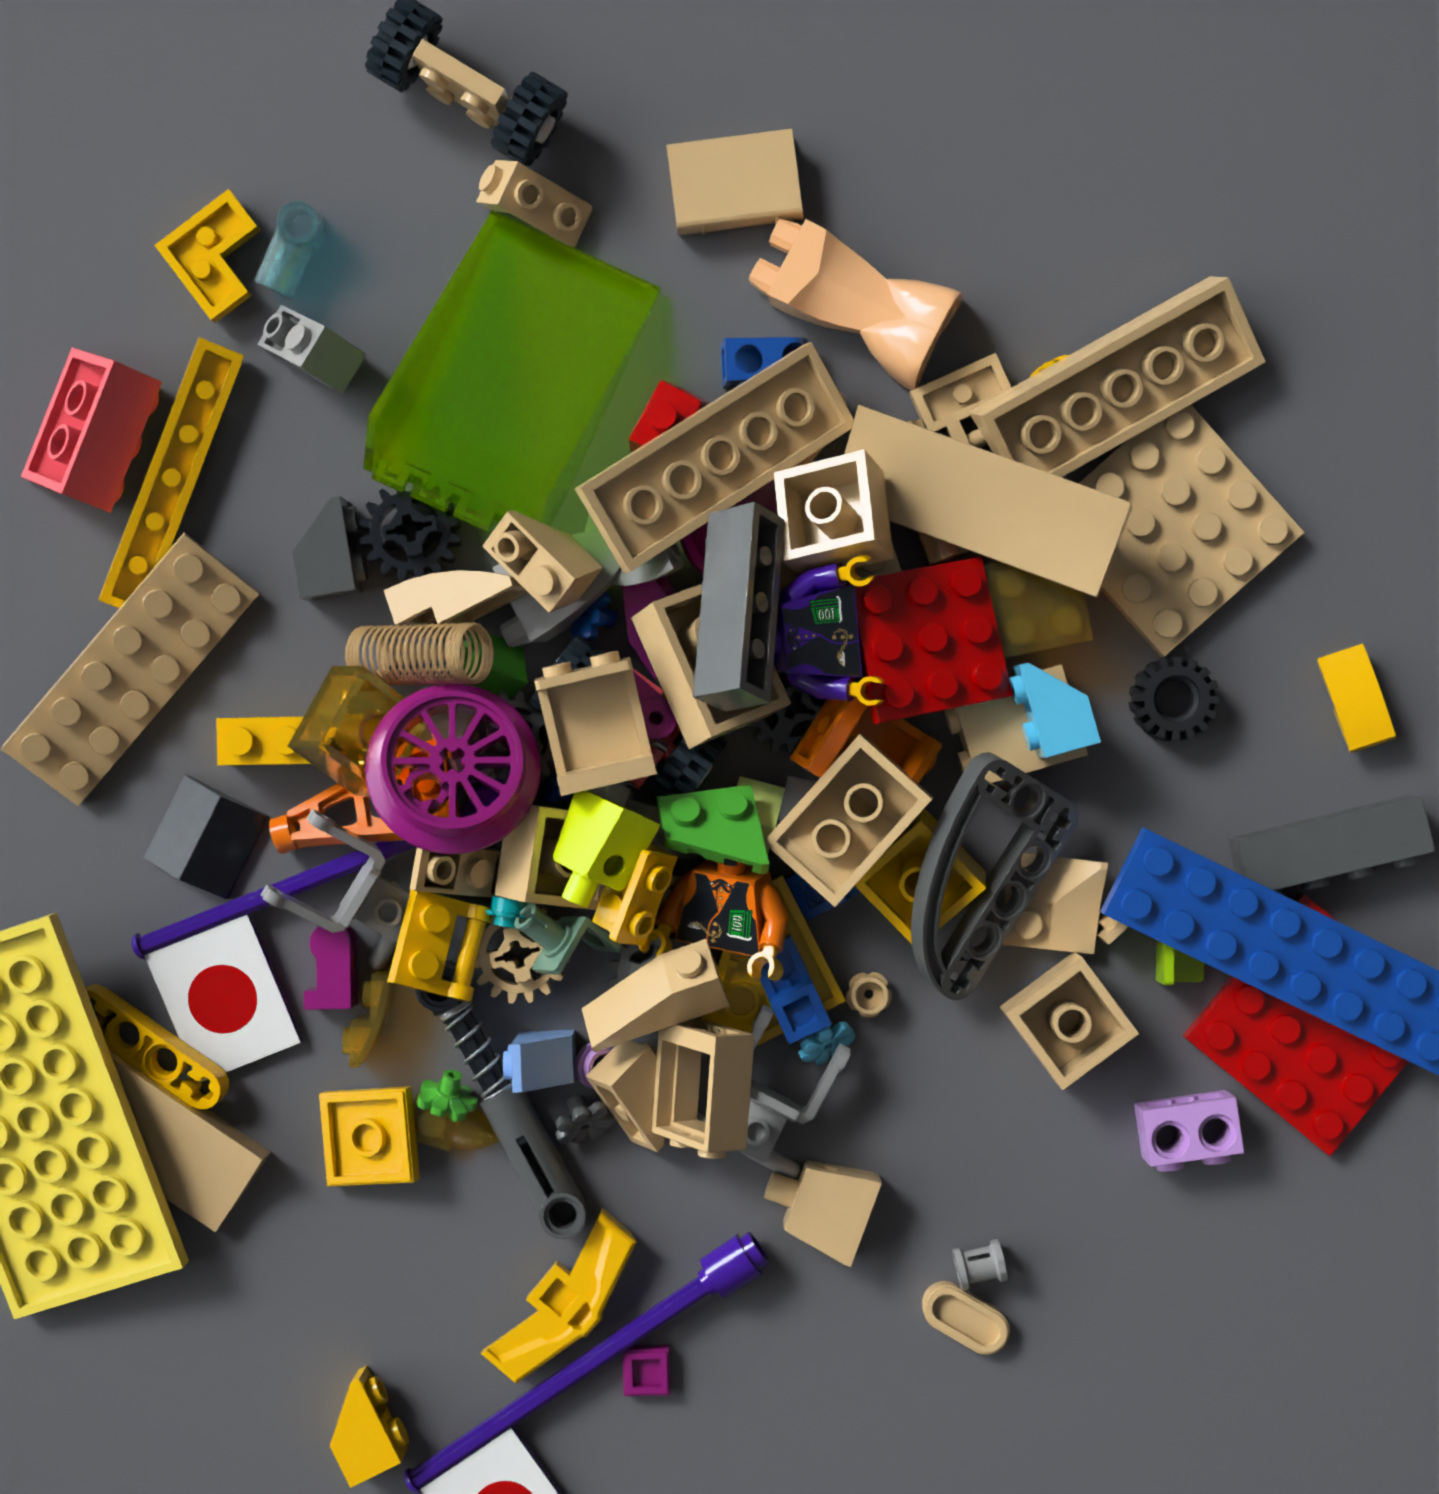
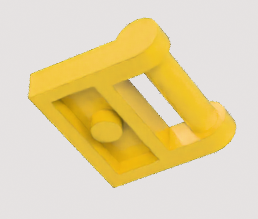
(426, 942)

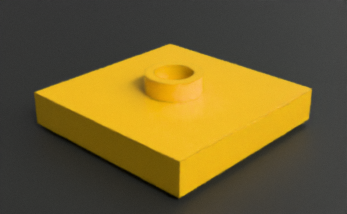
(369, 1136)

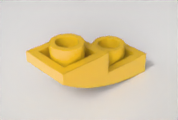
(1356, 698)

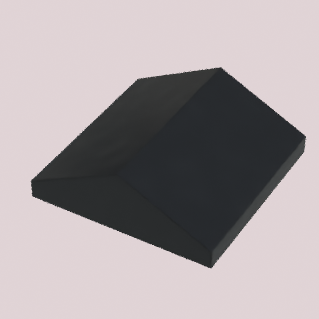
(205, 837)

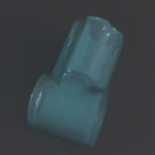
(291, 255)

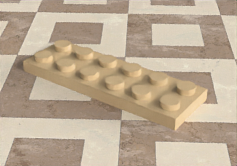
(715, 457)
(130, 669)

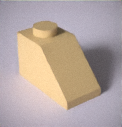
(626, 1087)

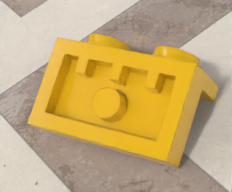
(632, 911)

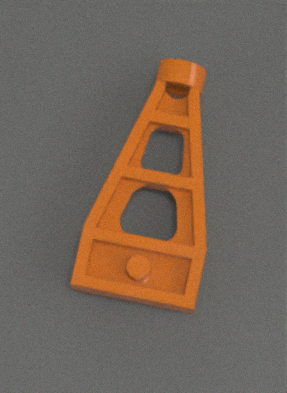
(285, 828)

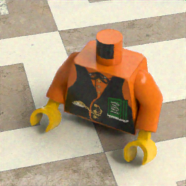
(728, 909)

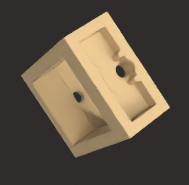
(679, 1081)

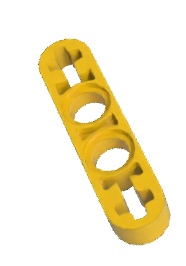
(144, 1054)

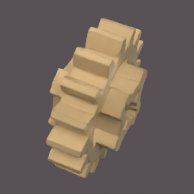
(523, 973)

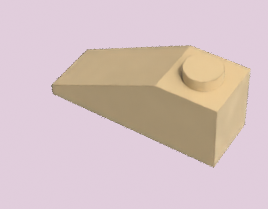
(657, 996)

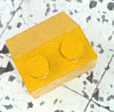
(894, 877)

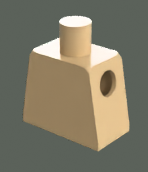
(827, 1206)

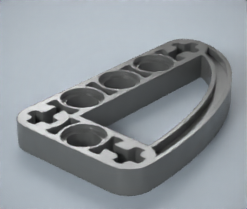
(940, 856)

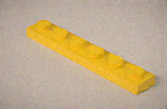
(173, 468)

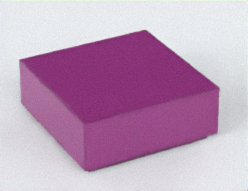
(647, 1370)

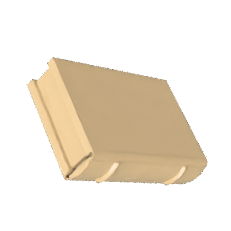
(734, 182)

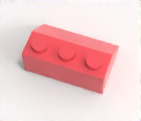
(92, 429)

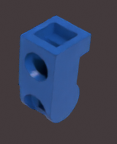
(748, 356)

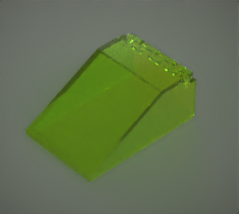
(508, 377)

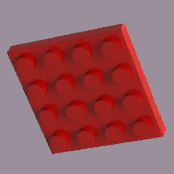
(1293, 1060)

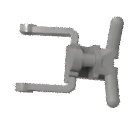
(368, 900)
(771, 1110)

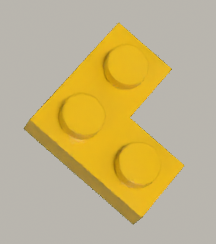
(198, 254)

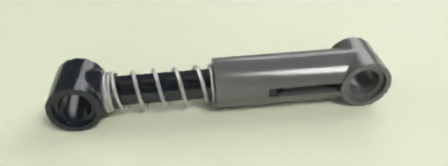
(512, 1117)

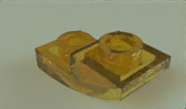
(365, 1030)

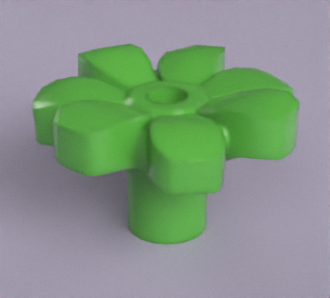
(447, 1097)

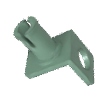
(560, 938)

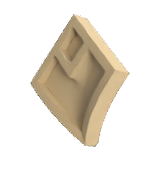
(1064, 907)

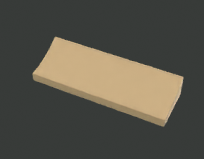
(1123, 381)
(993, 503)
(194, 1152)

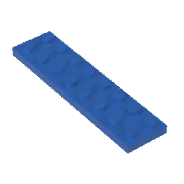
(1279, 947)

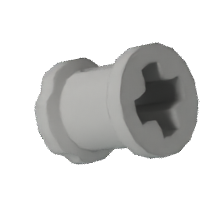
(979, 1264)

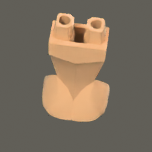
(843, 292)

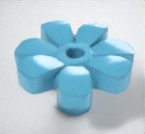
(825, 1042)

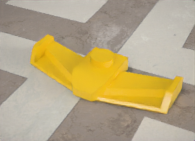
(566, 1302)

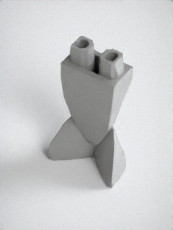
(538, 625)

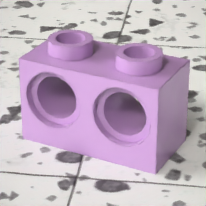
(1189, 1116)

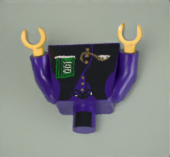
(820, 633)

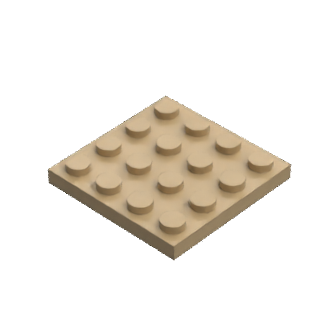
(1193, 529)

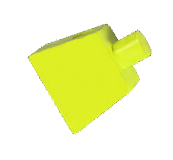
(600, 845)

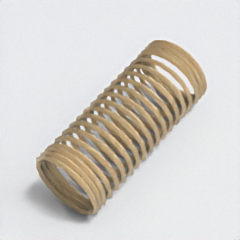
(415, 652)

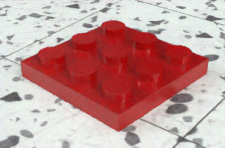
(930, 640)

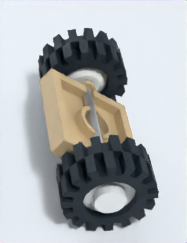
(408, 47)

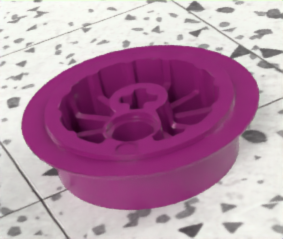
(413, 818)

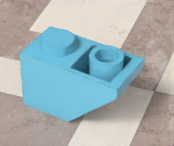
(1056, 712)

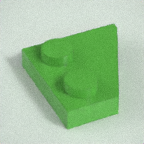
(715, 825)

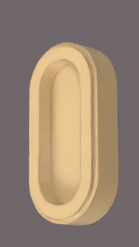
(965, 1317)

